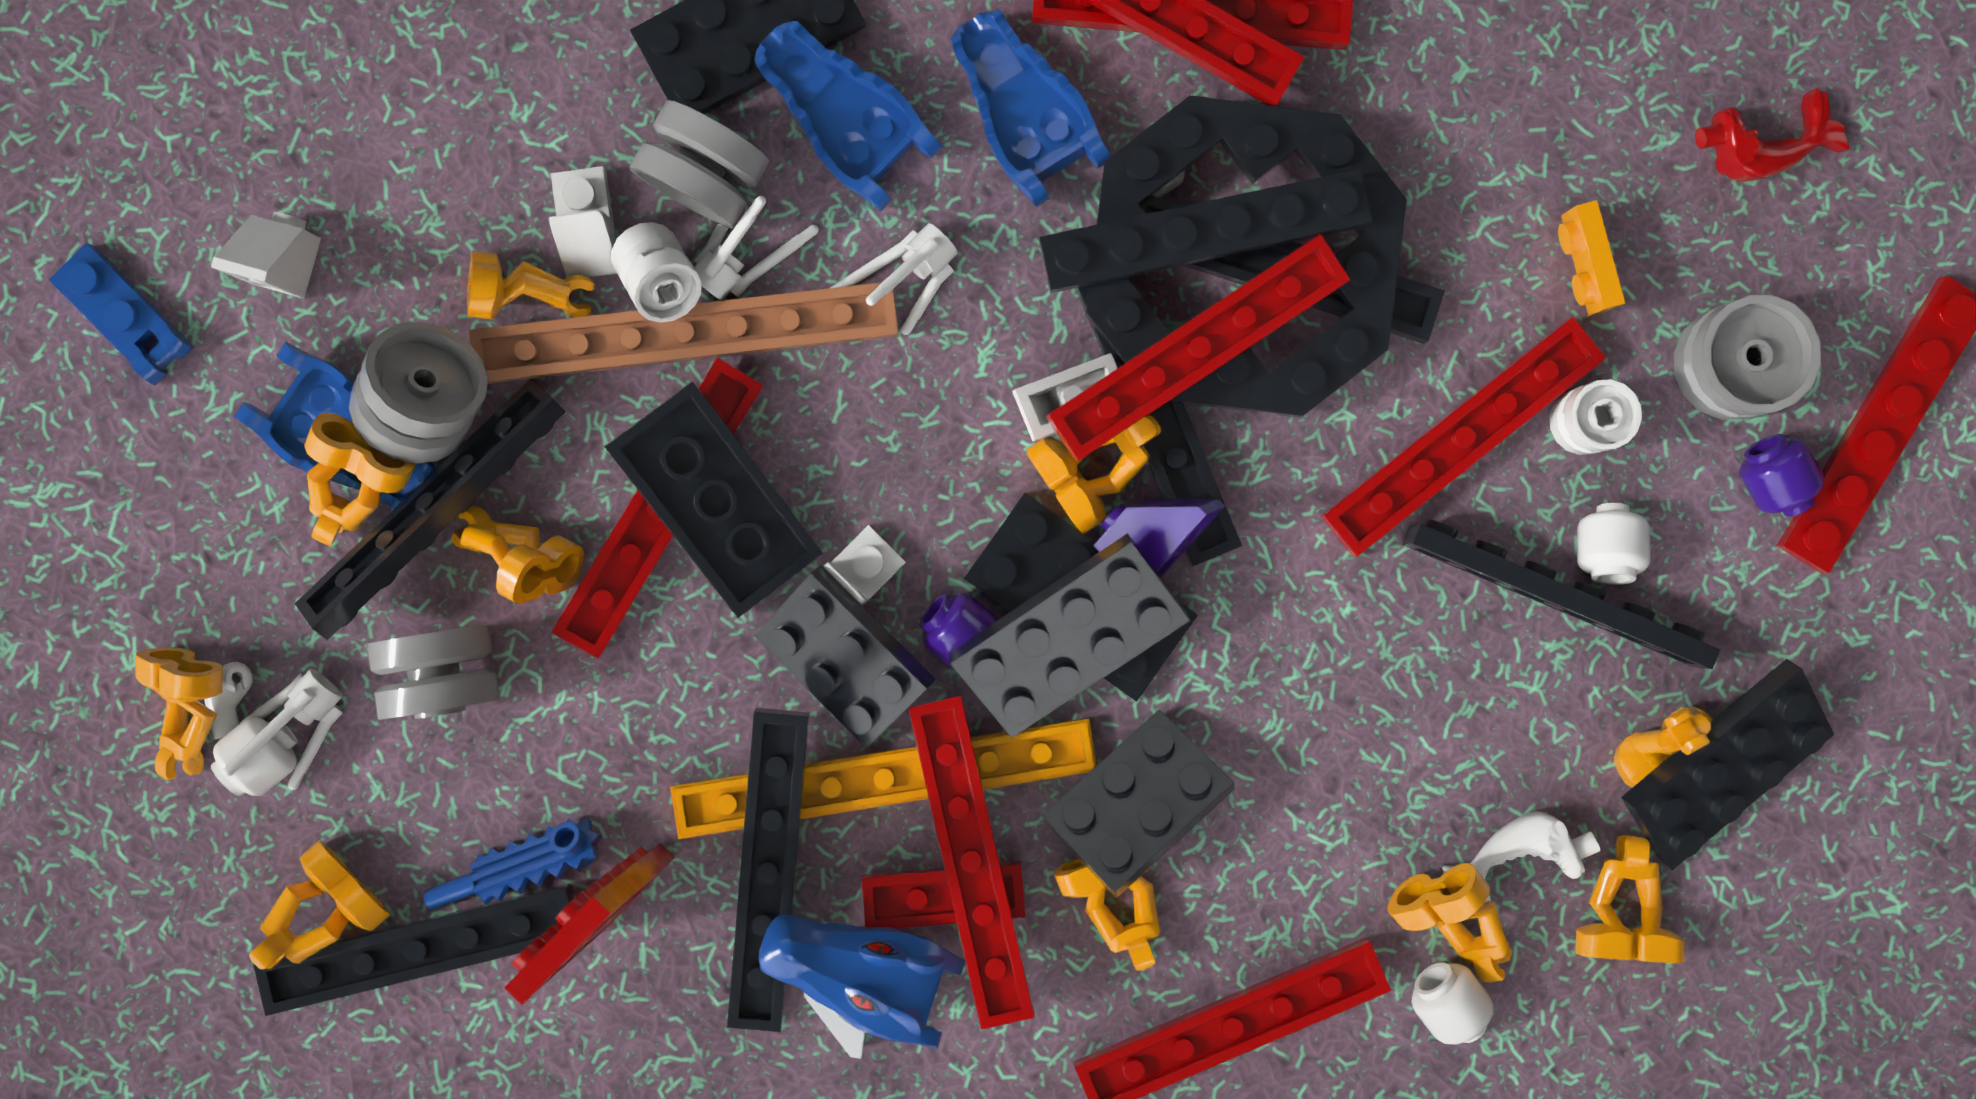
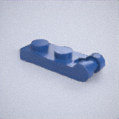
(120, 312)

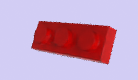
(924, 897)

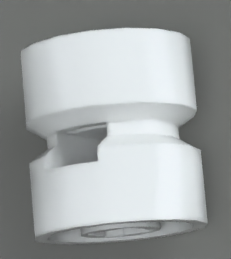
(656, 272)
(1582, 421)

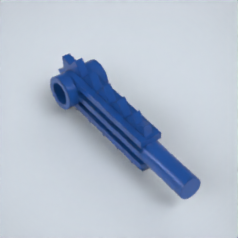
(497, 872)

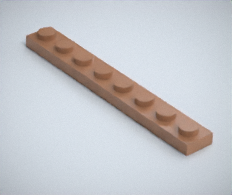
(703, 333)

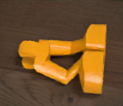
(489, 292)
(336, 446)
(1082, 497)
(528, 567)
(182, 683)
(1646, 750)
(327, 876)
(1078, 881)
(1446, 902)
(1611, 937)

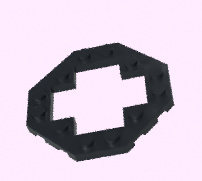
(1258, 141)

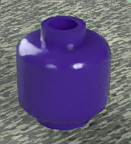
(1781, 475)
(952, 622)

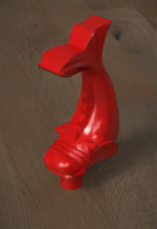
(1750, 158)

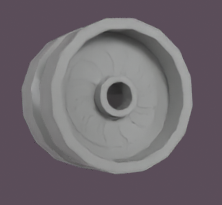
(703, 157)
(1747, 358)
(417, 392)
(433, 673)

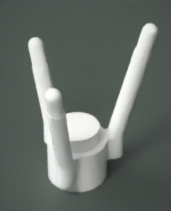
(924, 255)
(720, 269)
(306, 699)

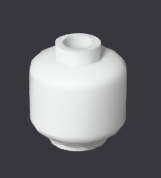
(1613, 544)
(264, 768)
(1452, 1003)

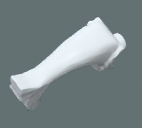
(1536, 835)

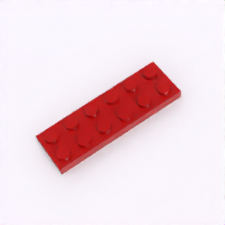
(585, 920)

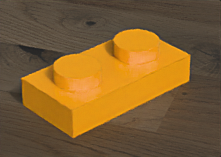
(1586, 239)

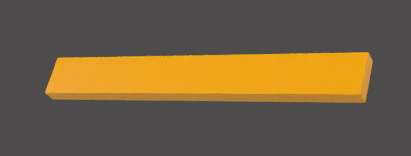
(891, 777)

